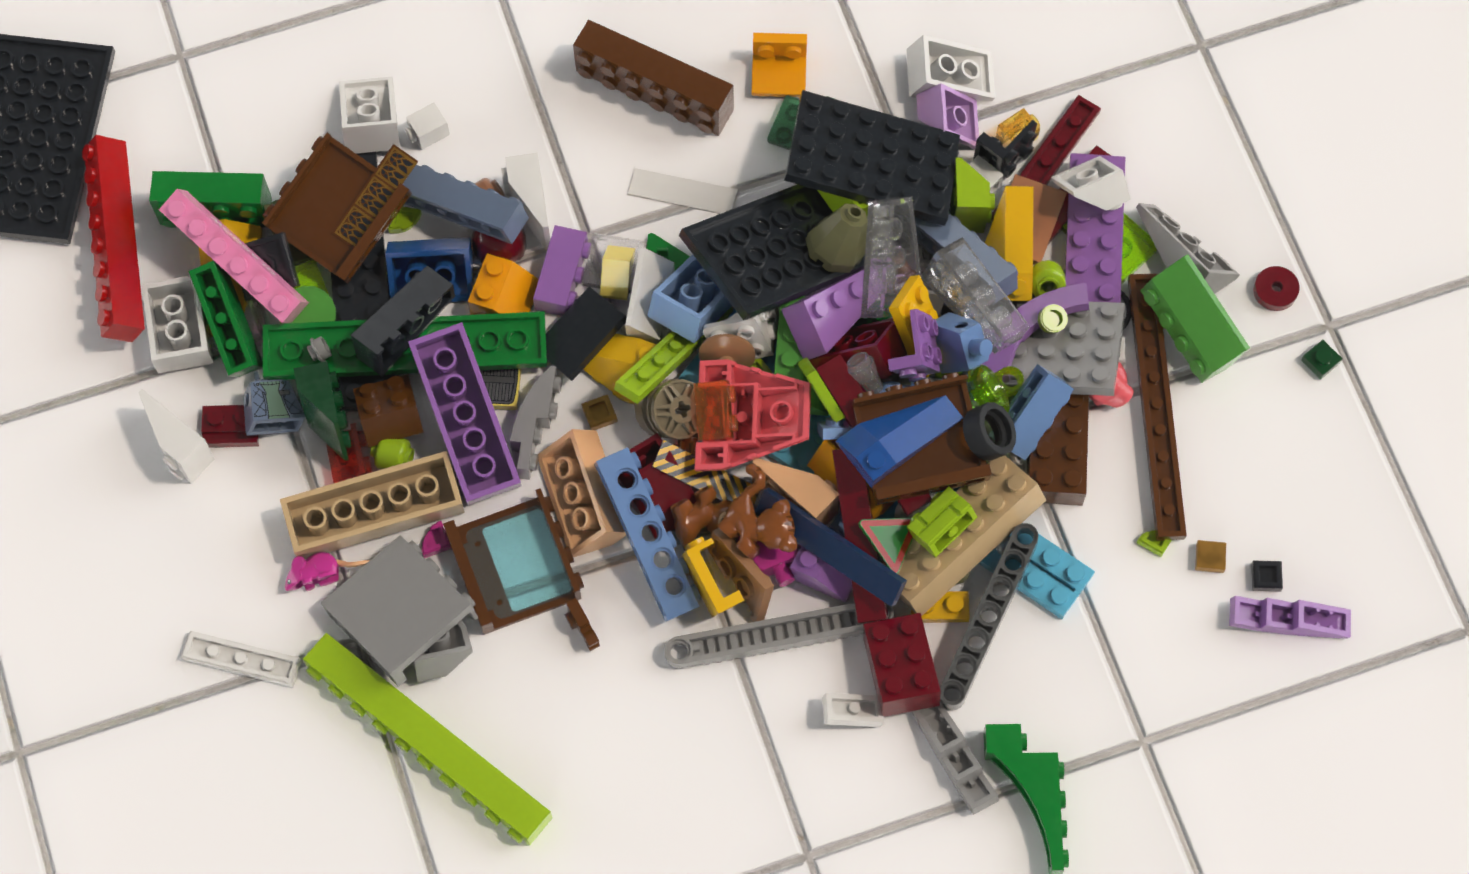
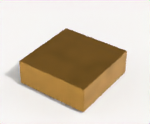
(599, 412)
(1210, 556)

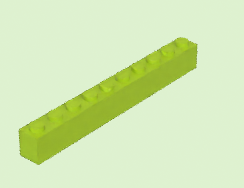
(427, 739)

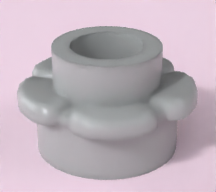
(319, 349)

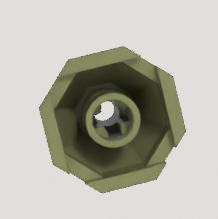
(839, 239)

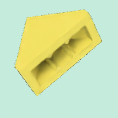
(616, 272)

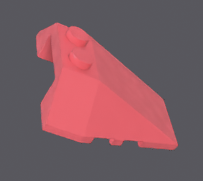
(769, 413)

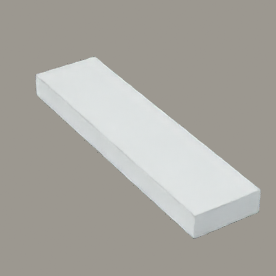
(241, 659)

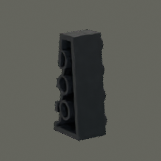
(401, 319)

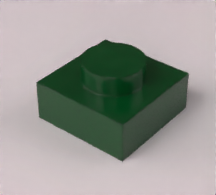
(1321, 359)

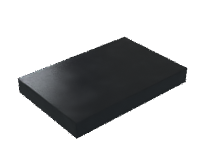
(582, 333)

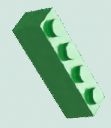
(226, 319)

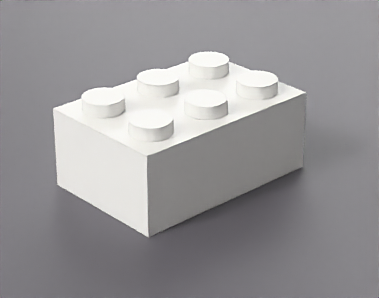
(176, 325)

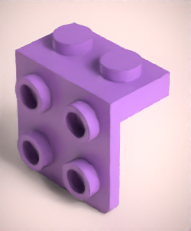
(927, 354)

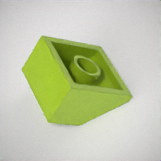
(971, 197)

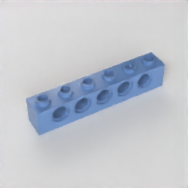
(625, 462)

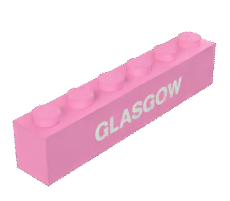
(233, 256)

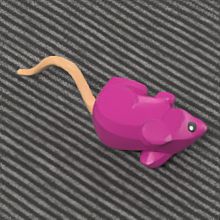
(317, 569)

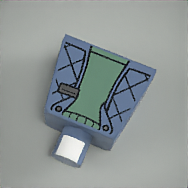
(271, 407)

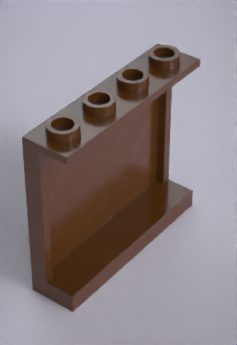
(319, 199)
(941, 463)

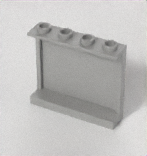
(398, 607)

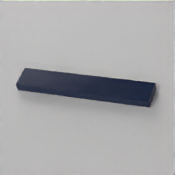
(839, 552)

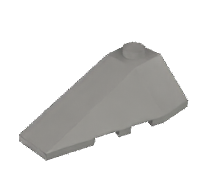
(1175, 244)
(444, 654)

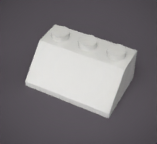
(649, 275)

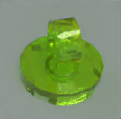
(990, 386)

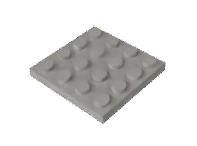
(1081, 353)

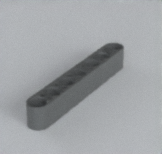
(994, 603)

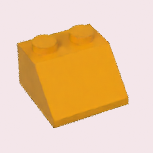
(502, 288)

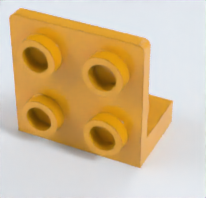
(779, 64)

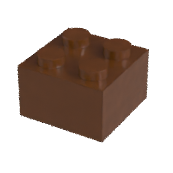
(388, 410)

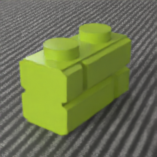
(941, 521)

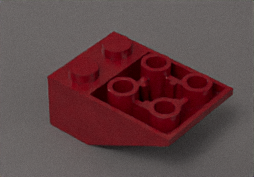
(665, 487)

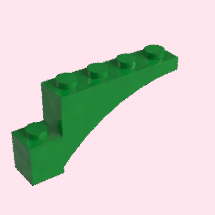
(1037, 780)

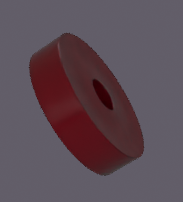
(1273, 299)

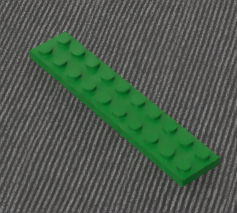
(496, 341)

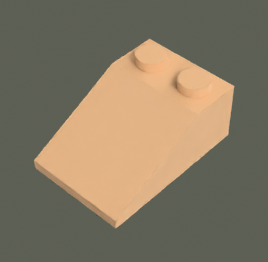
(802, 488)

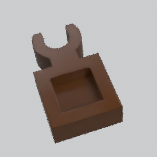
(577, 619)

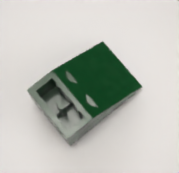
(323, 404)

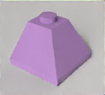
(949, 111)

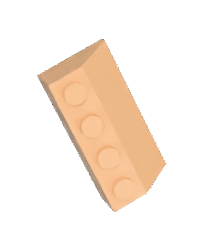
(578, 492)

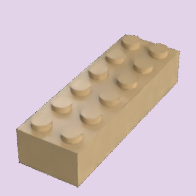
(372, 505)
(1000, 507)

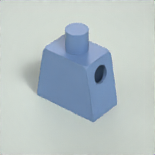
(961, 343)

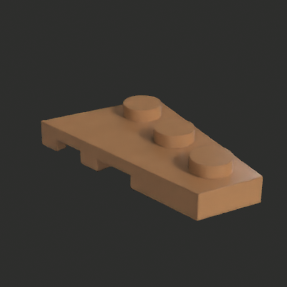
(748, 578)

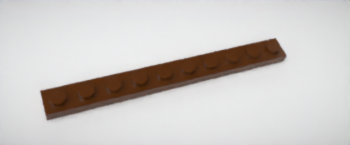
(1157, 414)

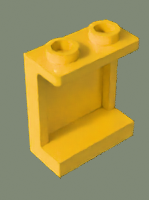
(704, 581)

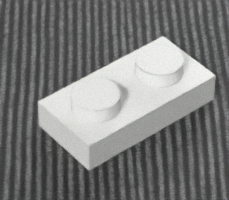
(852, 710)

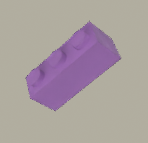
(561, 270)

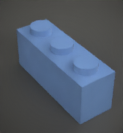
(1036, 408)

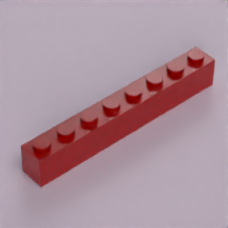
(113, 239)

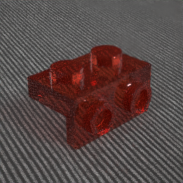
(357, 463)

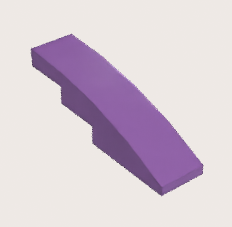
(1290, 618)

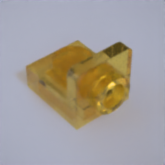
(1014, 125)

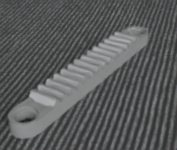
(767, 635)

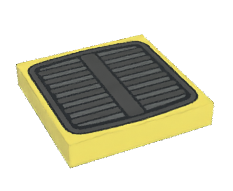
(503, 387)

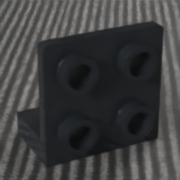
(1006, 158)

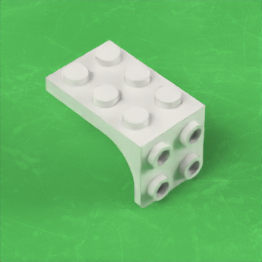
(758, 330)

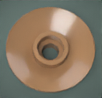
(727, 347)

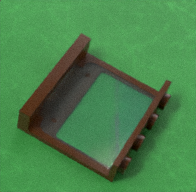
(514, 563)

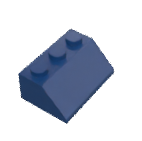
(447, 256)

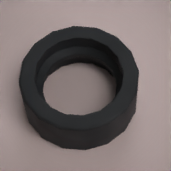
(976, 434)

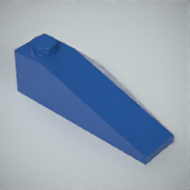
(892, 439)

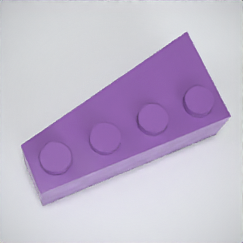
(825, 315)

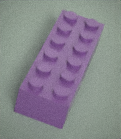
(465, 413)

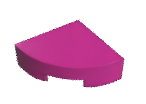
(435, 540)

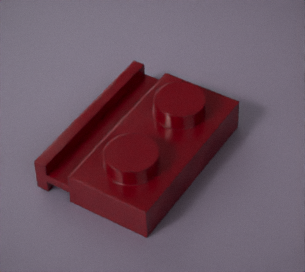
(225, 427)

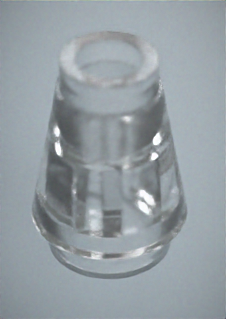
(864, 371)

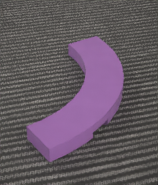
(1070, 298)

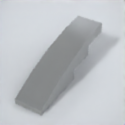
(956, 757)

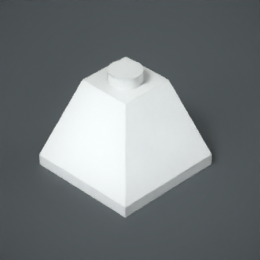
(1096, 183)

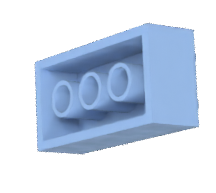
(688, 301)

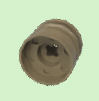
(658, 414)

